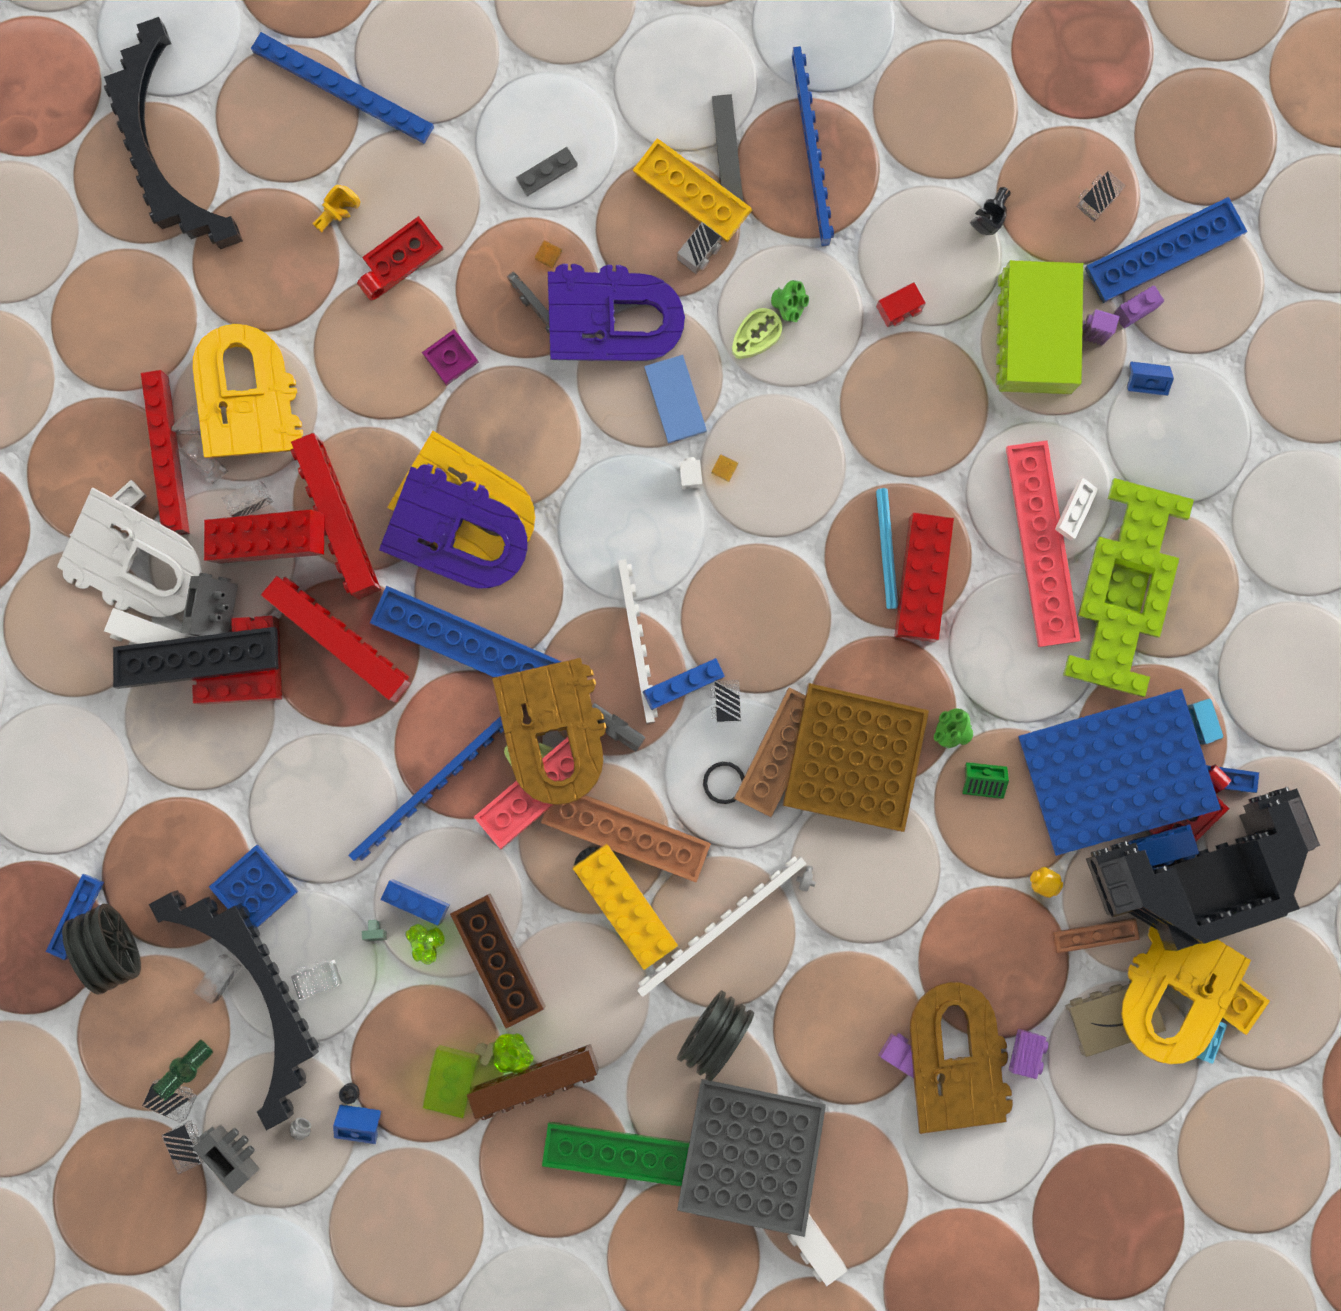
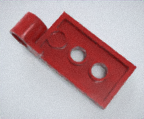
(389, 272)
(1206, 821)

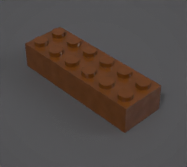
(498, 961)
(535, 1081)

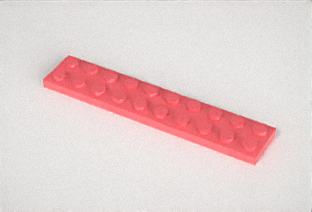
(1042, 545)

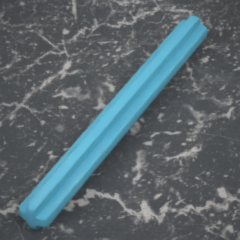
(887, 548)

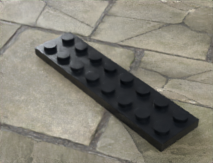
(195, 658)

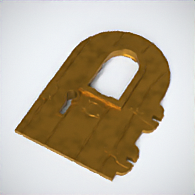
(555, 701)
(969, 1085)

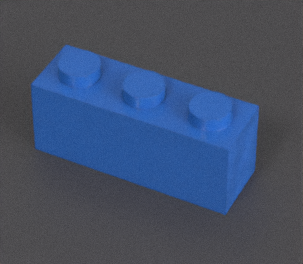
(1168, 845)
(415, 902)

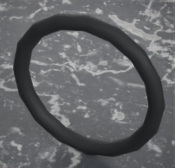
(706, 779)

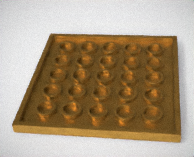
(855, 757)

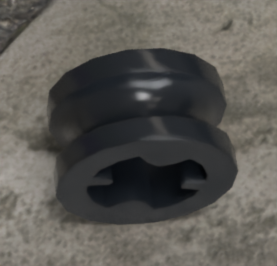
(346, 1087)

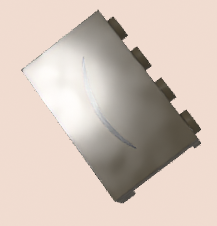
(1100, 1020)

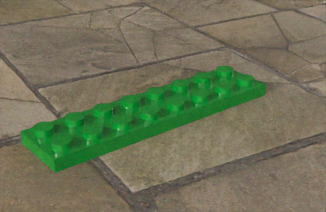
(615, 1154)

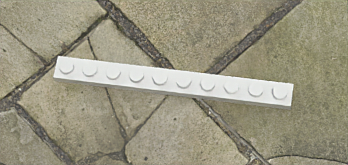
(713, 930)

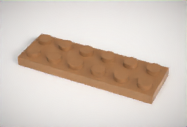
(771, 765)

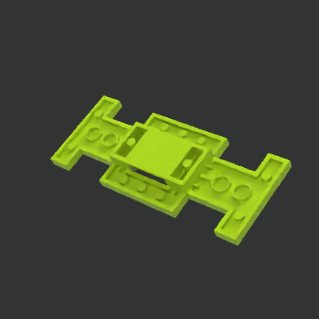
(1119, 584)

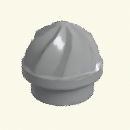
(300, 1129)

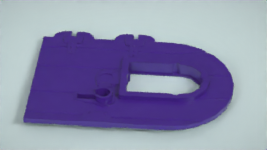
(585, 303)
(434, 512)

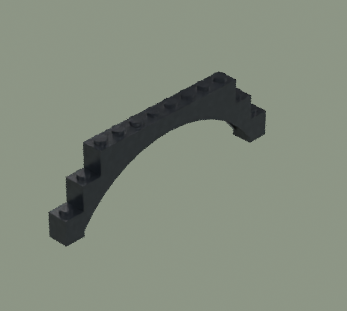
(128, 94)
(290, 1031)

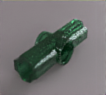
(182, 1070)

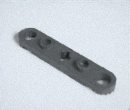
(529, 298)

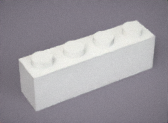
(138, 630)
(819, 1253)

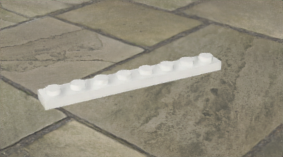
(636, 632)

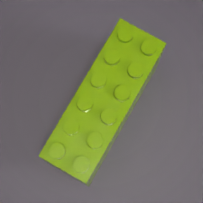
(1040, 327)

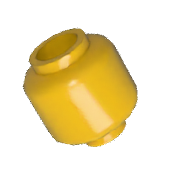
(1046, 882)

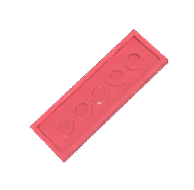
(515, 809)

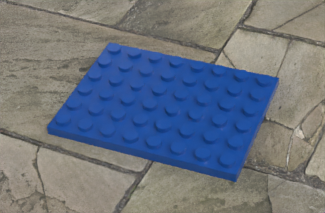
(1119, 772)

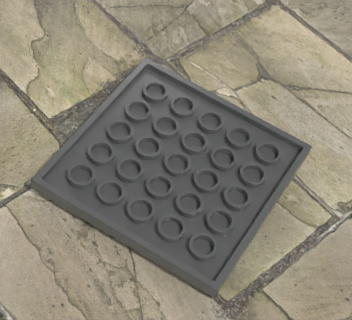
(752, 1157)

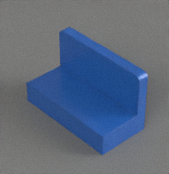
(1150, 378)
(356, 1124)

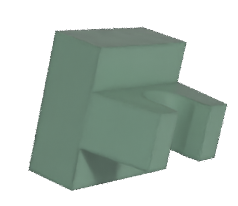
(374, 932)

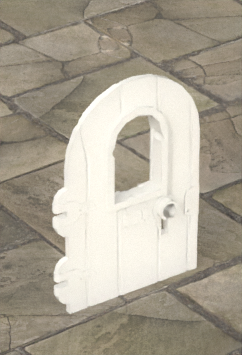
(104, 555)

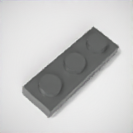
(546, 171)

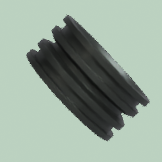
(101, 949)
(715, 1036)

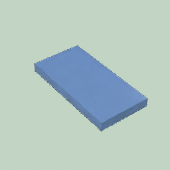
(675, 399)

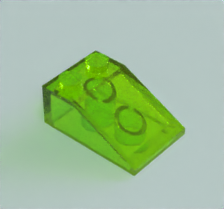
(450, 1081)

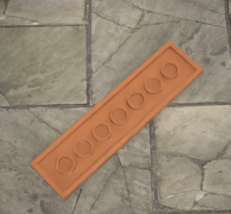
(630, 835)

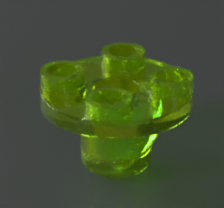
(425, 943)
(511, 1053)

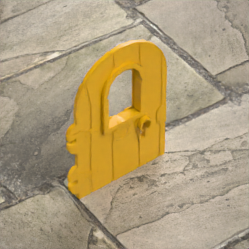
(257, 417)
(469, 538)
(1188, 973)

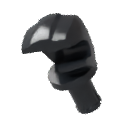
(992, 214)

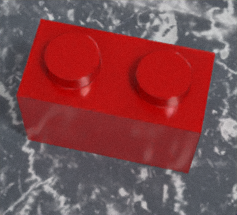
(901, 305)

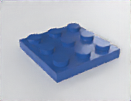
(256, 885)

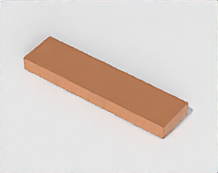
(1096, 935)

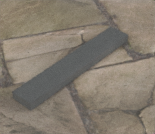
(727, 144)

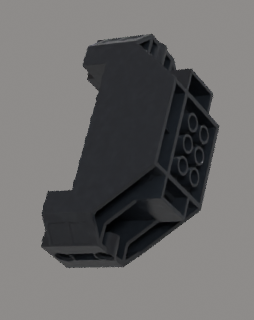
(1216, 889)

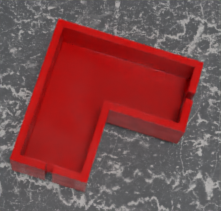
(246, 686)

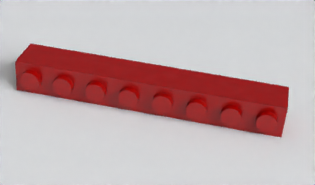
(165, 451)

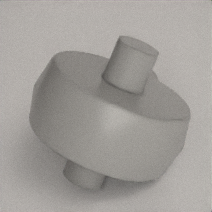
(806, 879)

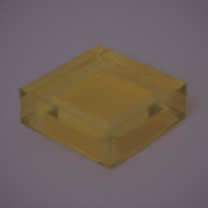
(548, 254)
(724, 468)

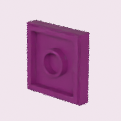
(450, 357)

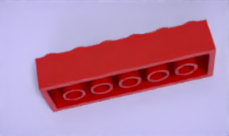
(264, 536)
(924, 577)

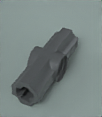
(619, 730)

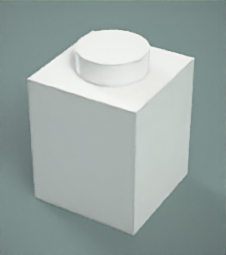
(690, 473)

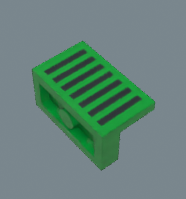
(985, 780)

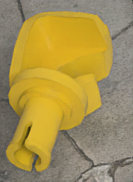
(333, 205)

